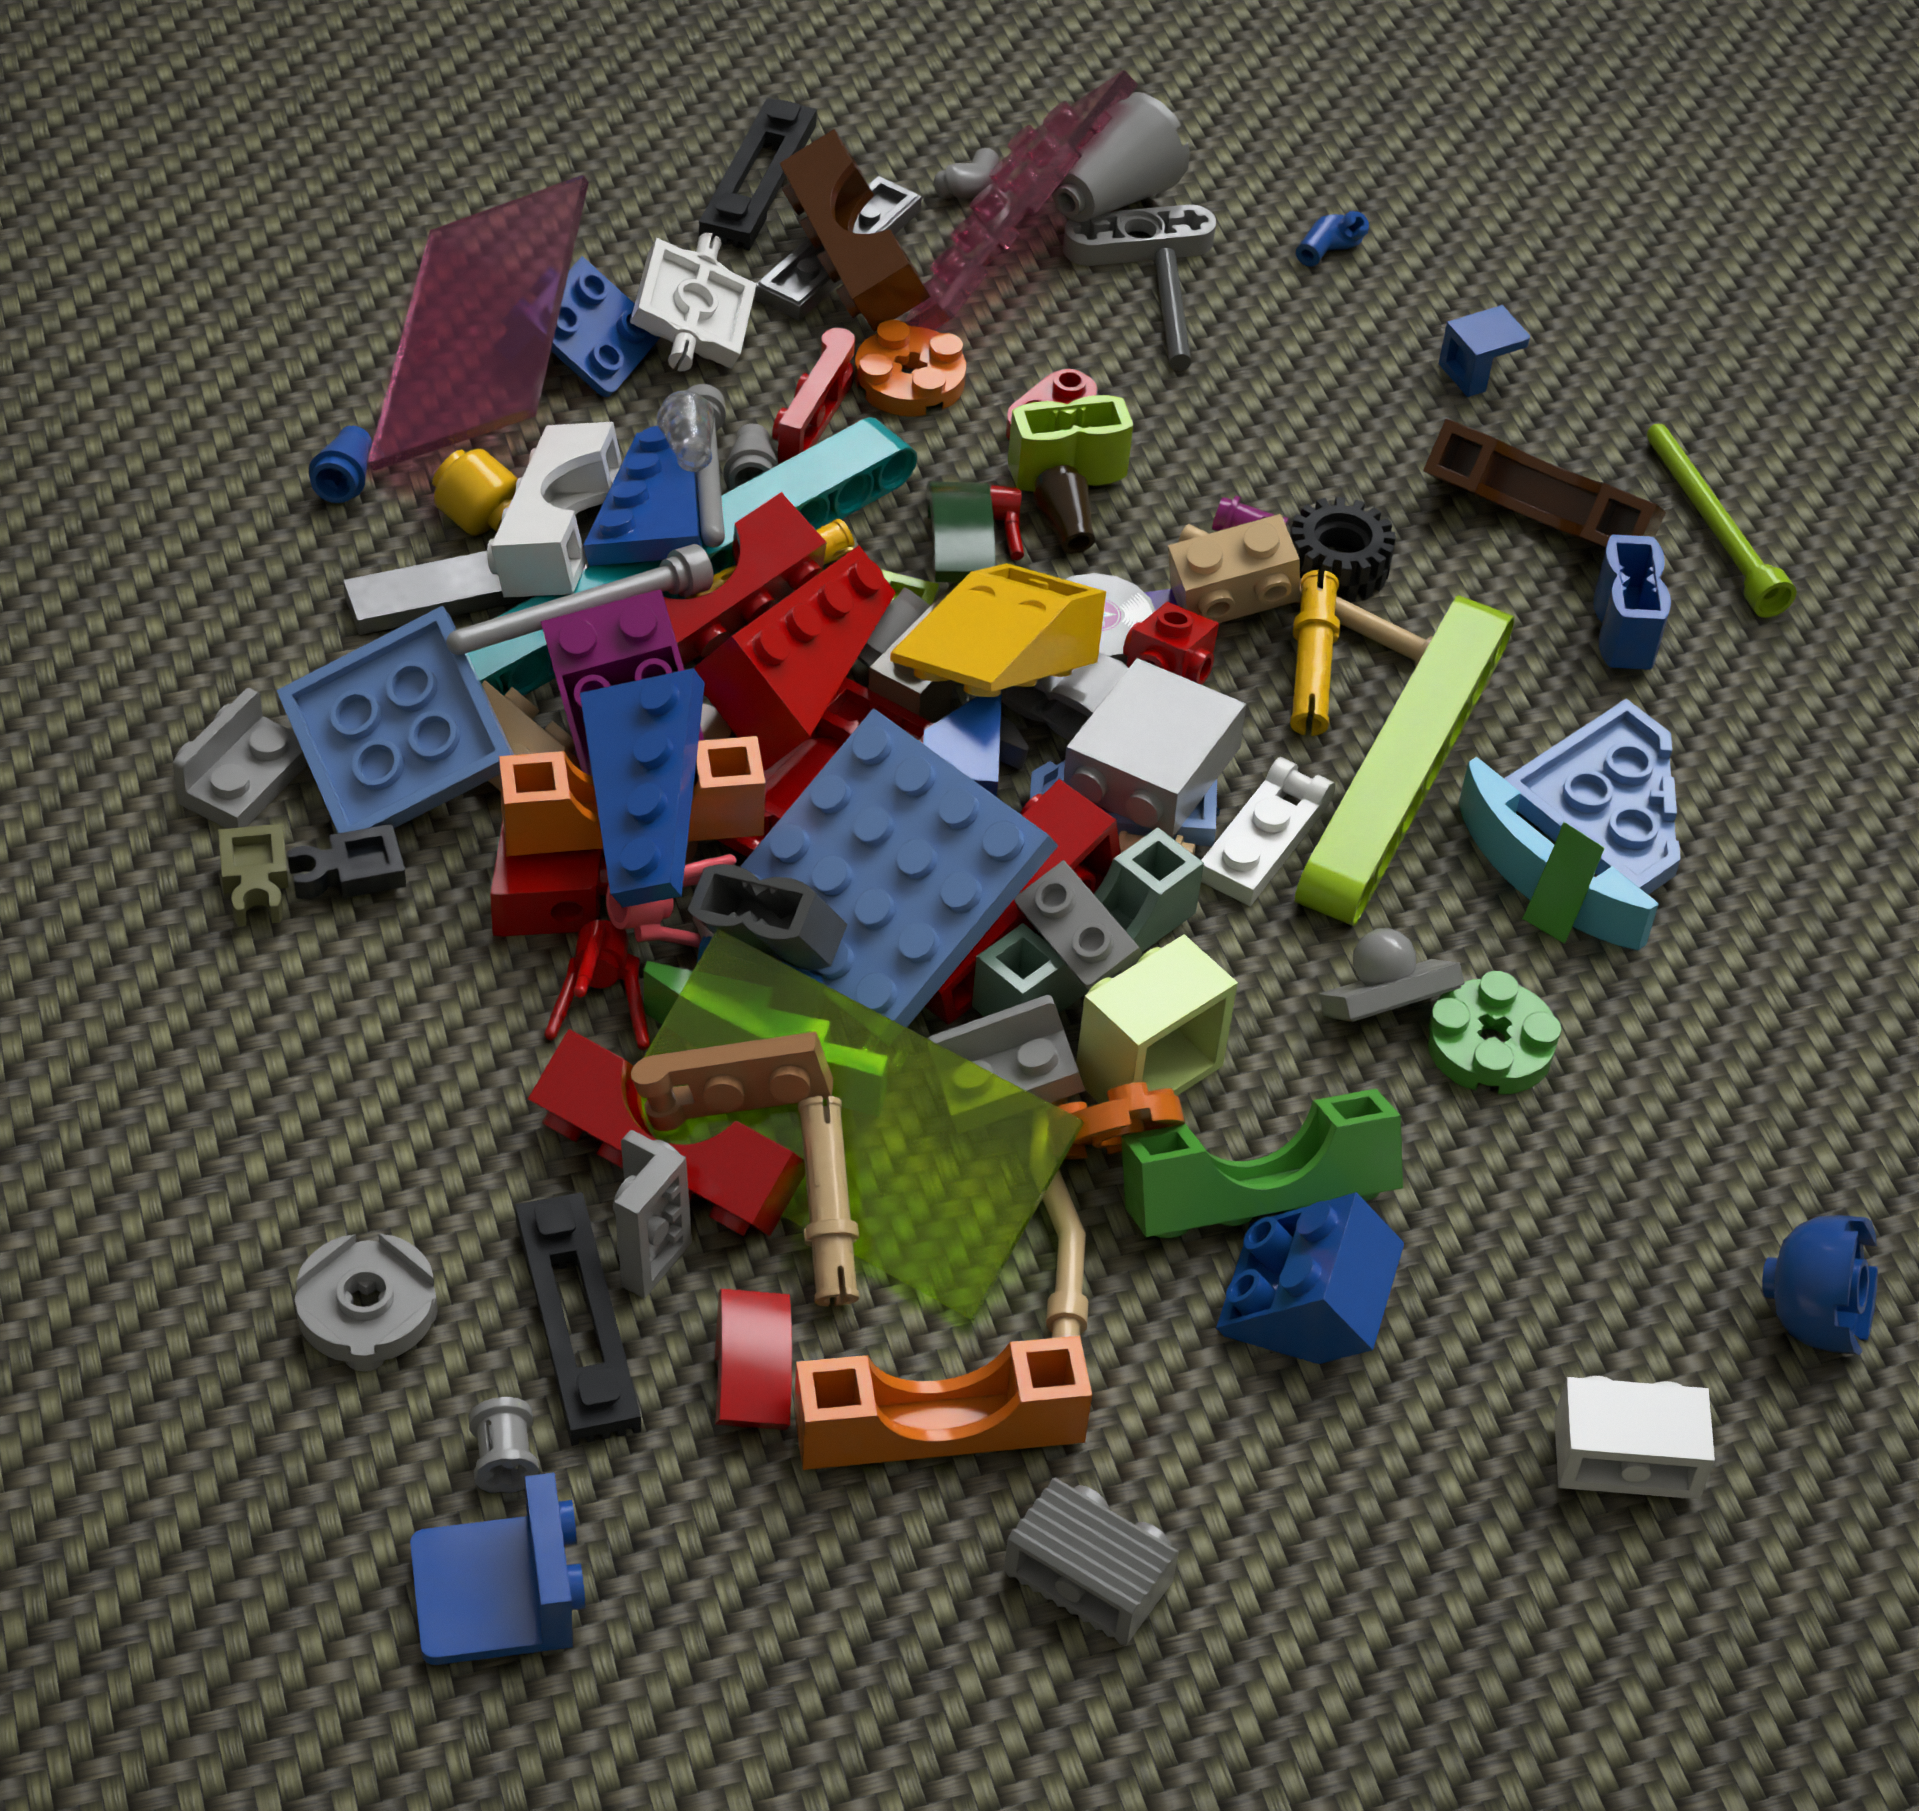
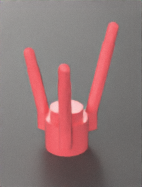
(648, 916)

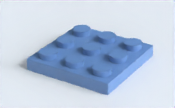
(395, 726)

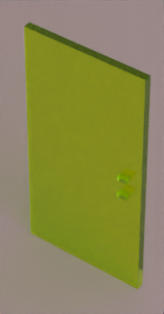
(933, 1145)

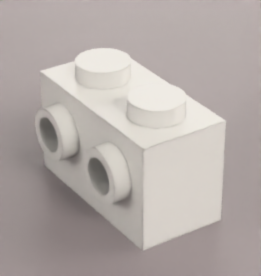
(1633, 1437)

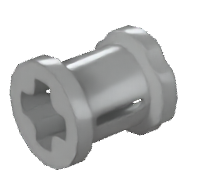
(502, 1444)

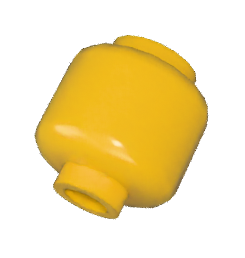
(473, 490)

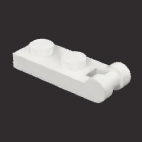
(1265, 832)

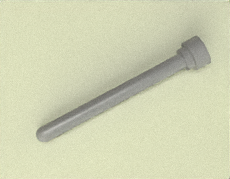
(709, 478)
(682, 573)

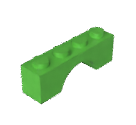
(1341, 1149)

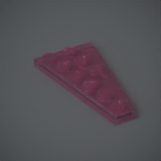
(1019, 184)

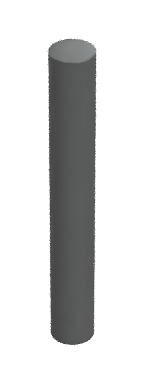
(1172, 309)

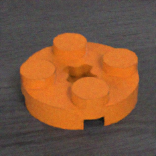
(936, 363)
(1128, 1111)

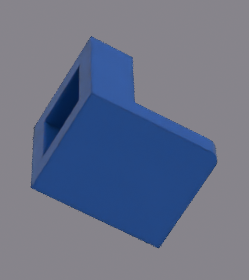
(1474, 342)

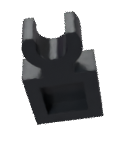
(357, 862)

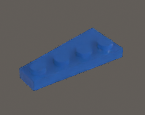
(647, 507)
(643, 780)

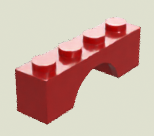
(772, 556)
(735, 1171)

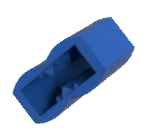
(1631, 602)

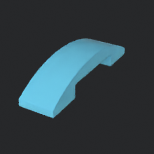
(1613, 904)

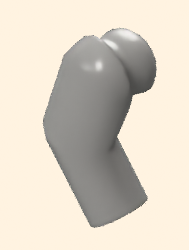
(966, 179)

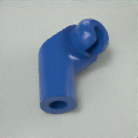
(1332, 234)

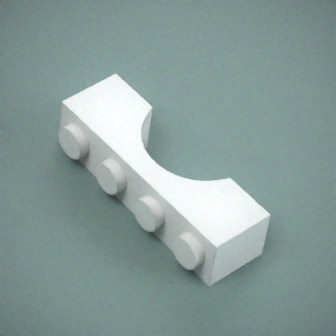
(539, 536)

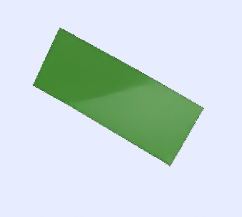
(1564, 883)

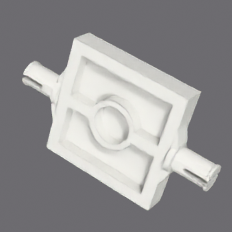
(693, 302)

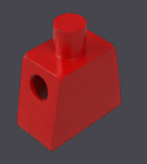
(546, 891)

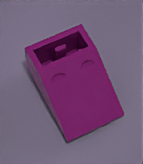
(609, 648)

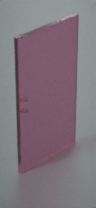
(480, 324)

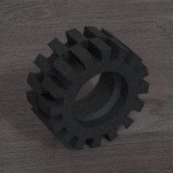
(1349, 529)

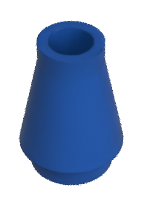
(341, 467)

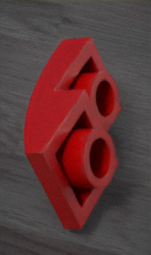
(754, 1359)

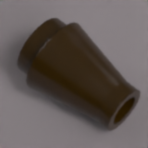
(1065, 504)

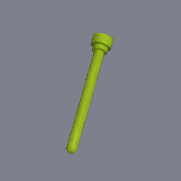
(1766, 587)

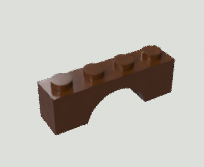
(872, 266)
(1538, 488)

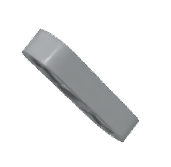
(1187, 229)

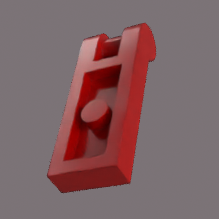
(816, 396)

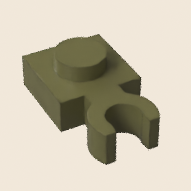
(254, 868)

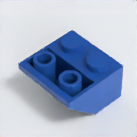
(1313, 1281)

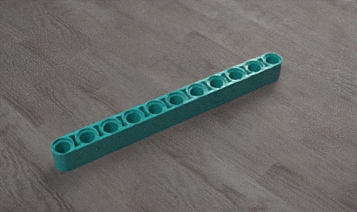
(820, 482)

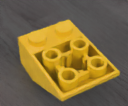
(1006, 631)

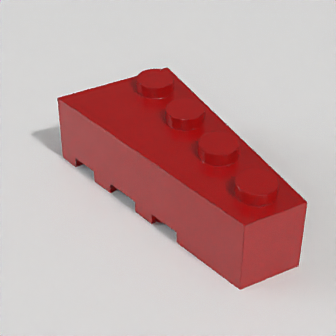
(793, 658)
(1085, 841)

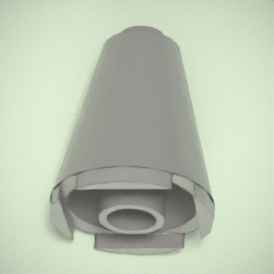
(1126, 161)

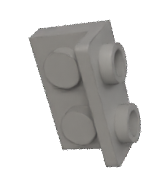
(237, 764)
(1077, 926)
(1022, 1047)
(650, 1212)

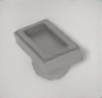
(1388, 978)

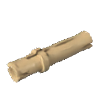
(830, 1226)

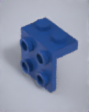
(596, 330)
(499, 1582)

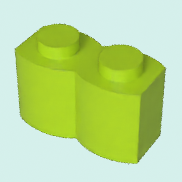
(1084, 434)

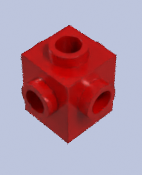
(1174, 641)

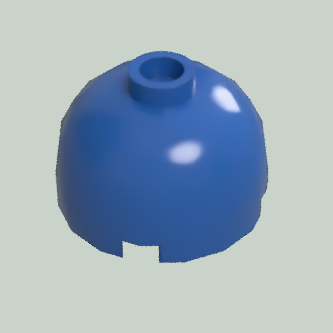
(1824, 1283)

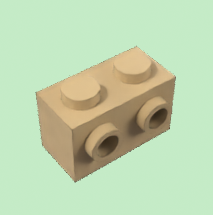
(1236, 570)

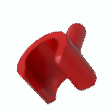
(1006, 507)

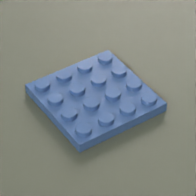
(906, 859)

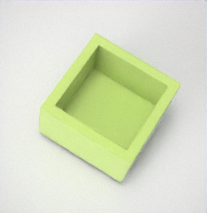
(1157, 1022)

